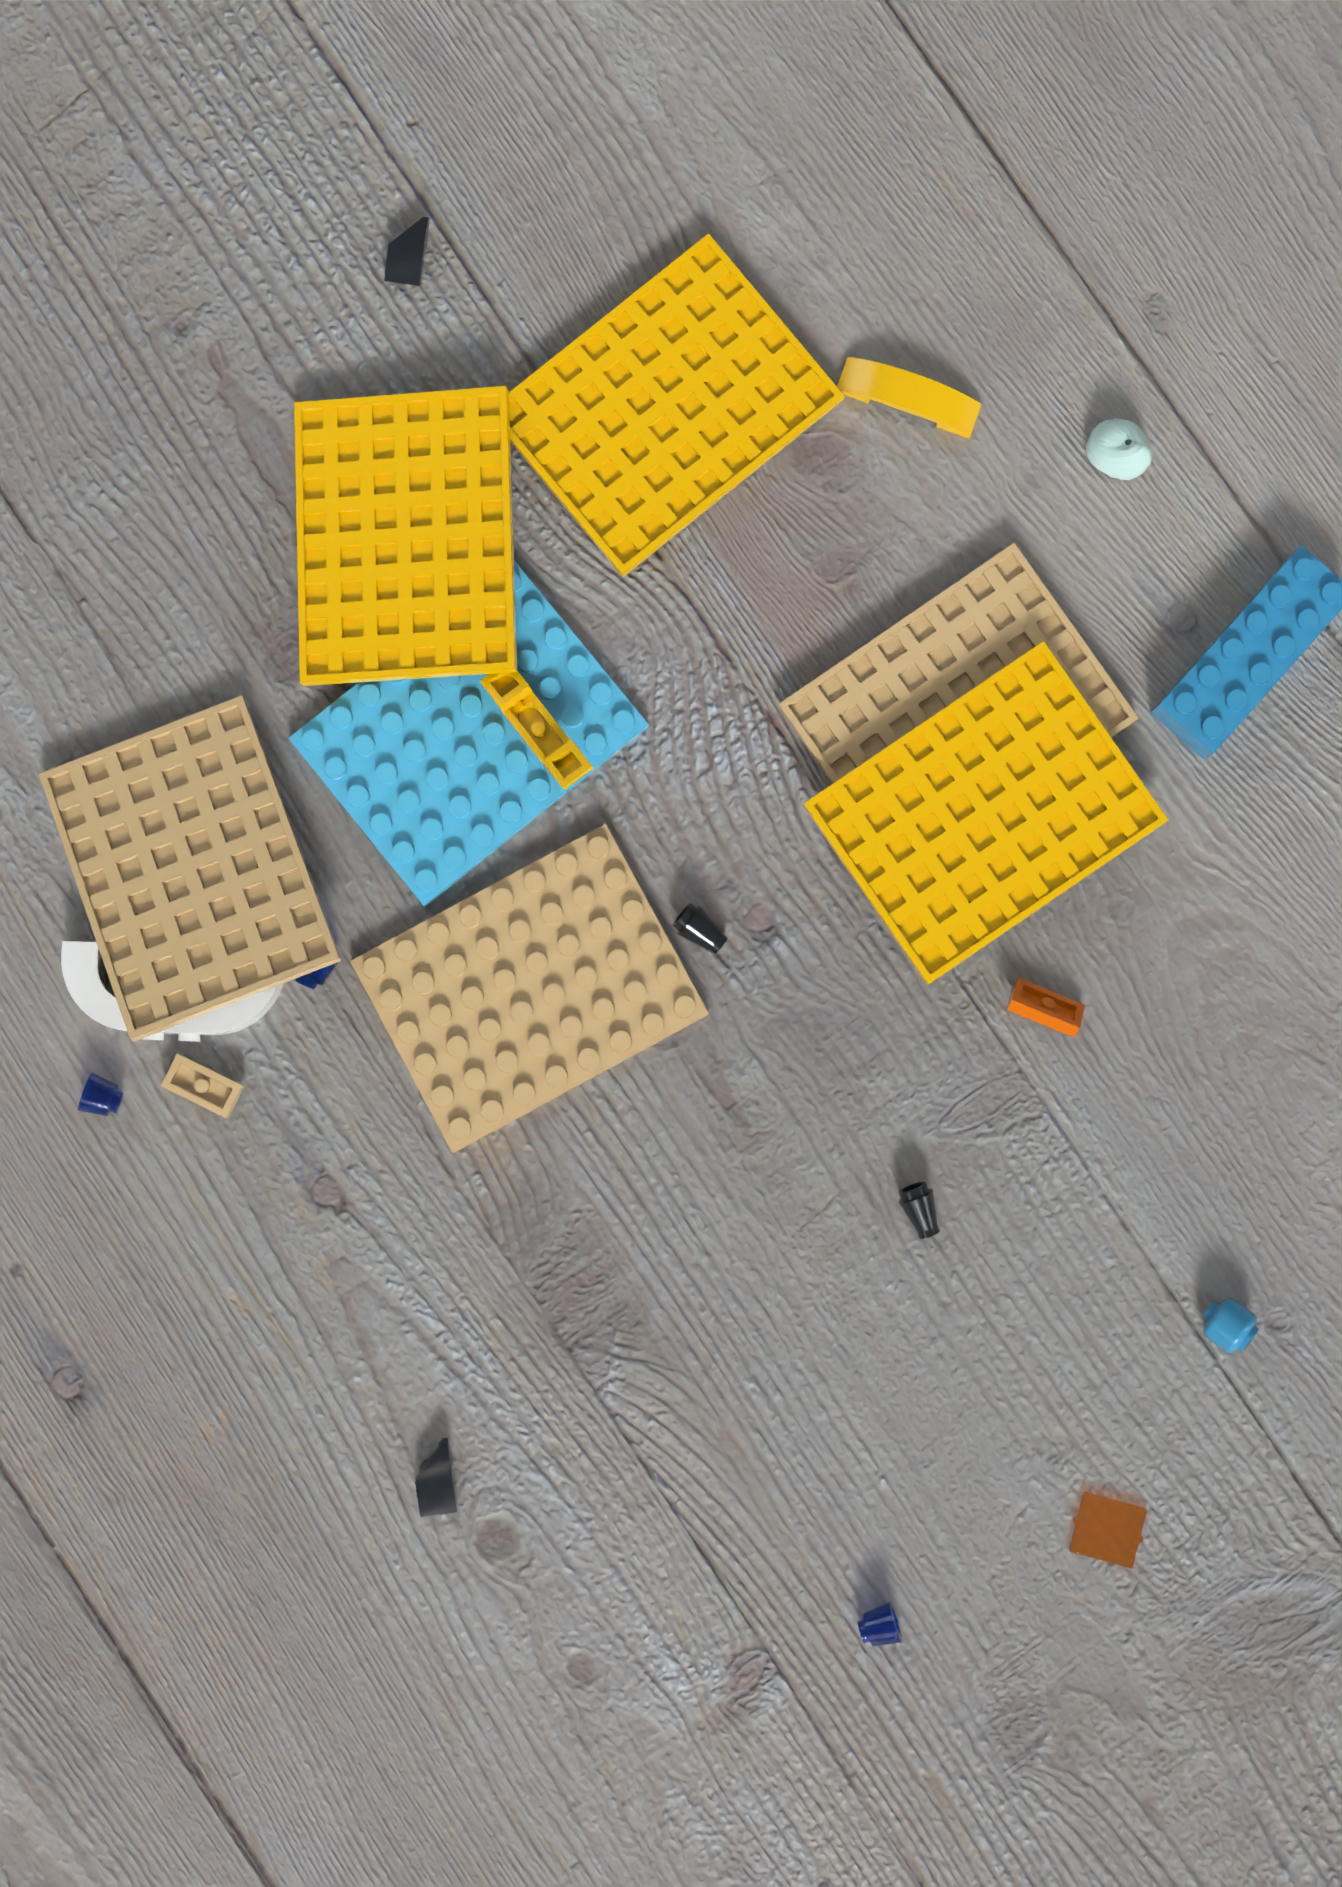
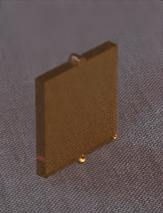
(1107, 1530)

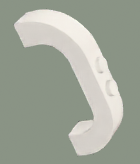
(90, 989)

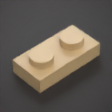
(202, 1085)

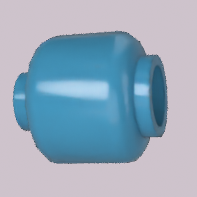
(1230, 1325)

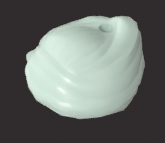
(1119, 449)

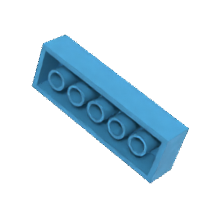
(1252, 653)

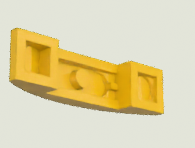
(910, 393)
(537, 727)

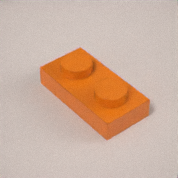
(1046, 1007)

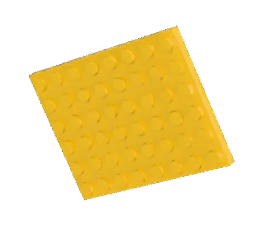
(667, 405)
(405, 536)
(985, 812)

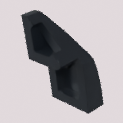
(406, 255)
(436, 1484)

